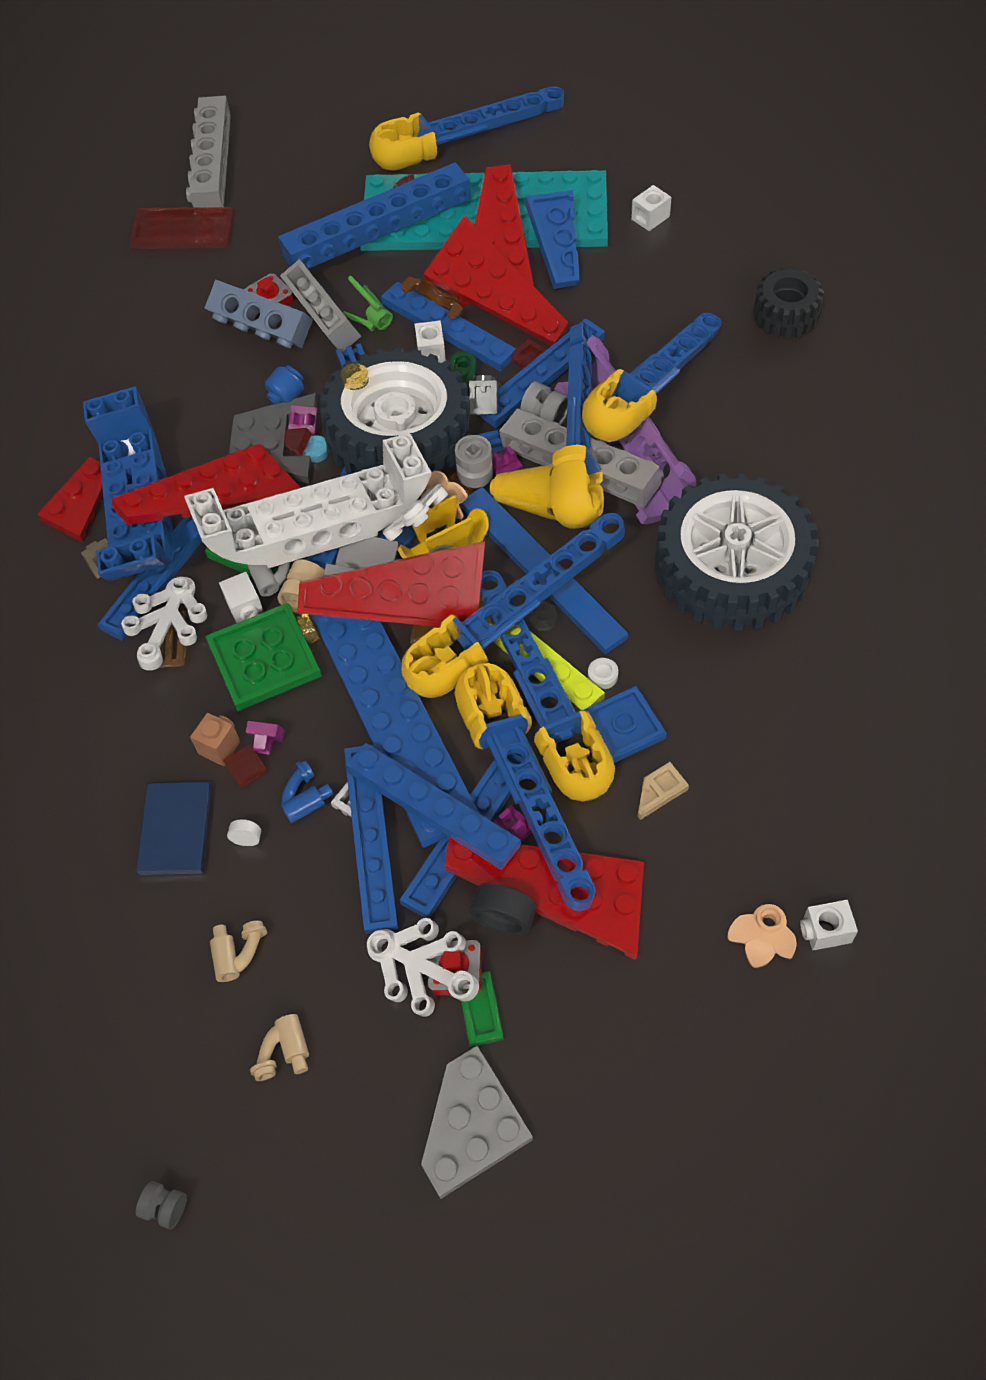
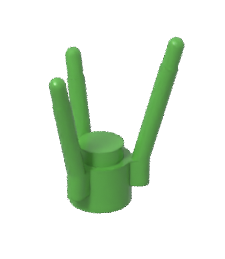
(376, 313)

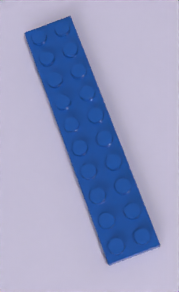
(390, 709)

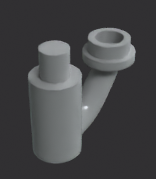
(265, 579)

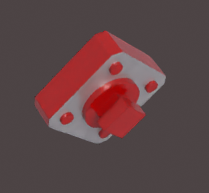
(273, 289)
(468, 960)

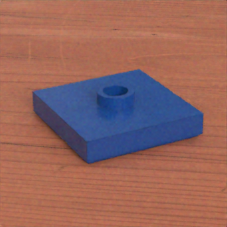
(626, 723)

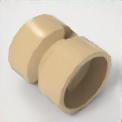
(299, 571)

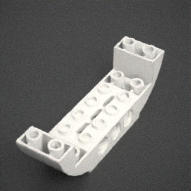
(314, 516)

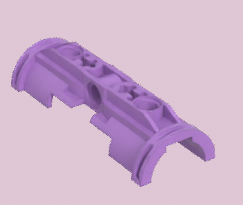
(643, 443)

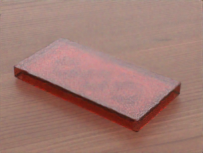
(182, 228)

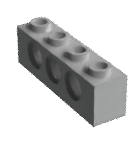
(320, 306)

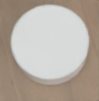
(603, 673)
(244, 832)

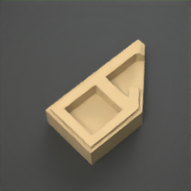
(660, 789)

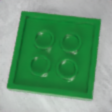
(263, 656)

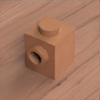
(215, 738)

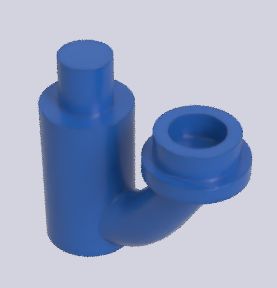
(306, 802)

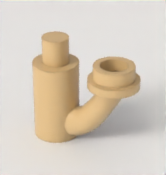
(226, 963)
(293, 1044)

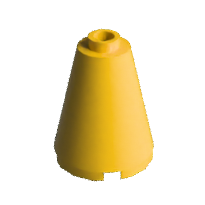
(525, 490)

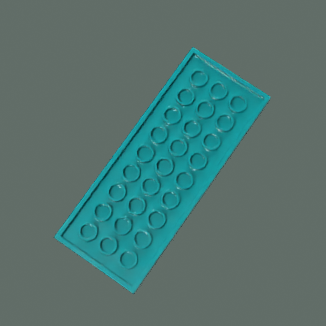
(434, 231)

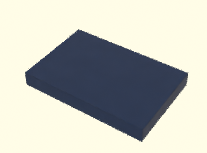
(174, 828)

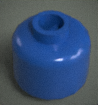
(284, 385)

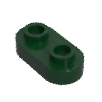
(466, 365)

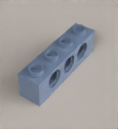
(226, 297)

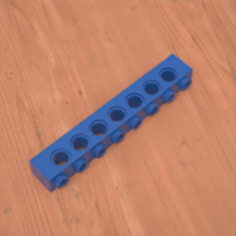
(376, 217)

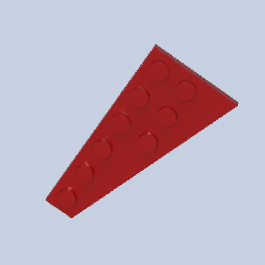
(500, 219)
(485, 278)
(235, 478)
(401, 591)
(617, 898)

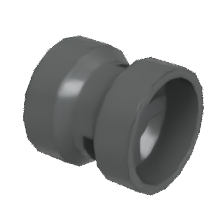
(161, 1205)

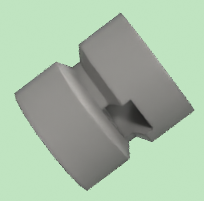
(545, 403)
(474, 461)

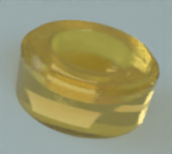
(354, 376)
(308, 628)

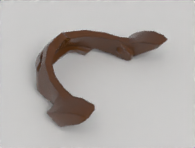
(432, 293)

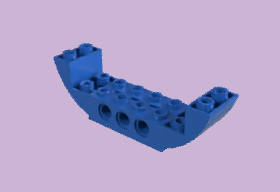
(128, 462)

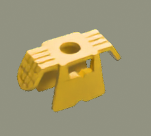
(444, 513)

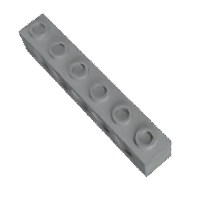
(209, 152)
(623, 473)

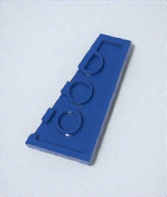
(554, 228)

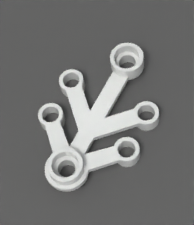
(416, 512)
(177, 592)
(417, 963)

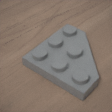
(471, 1125)

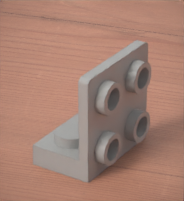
(363, 554)

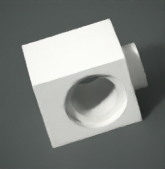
(651, 208)
(430, 339)
(241, 597)
(838, 915)

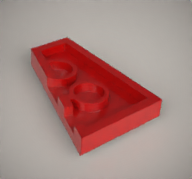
(75, 502)

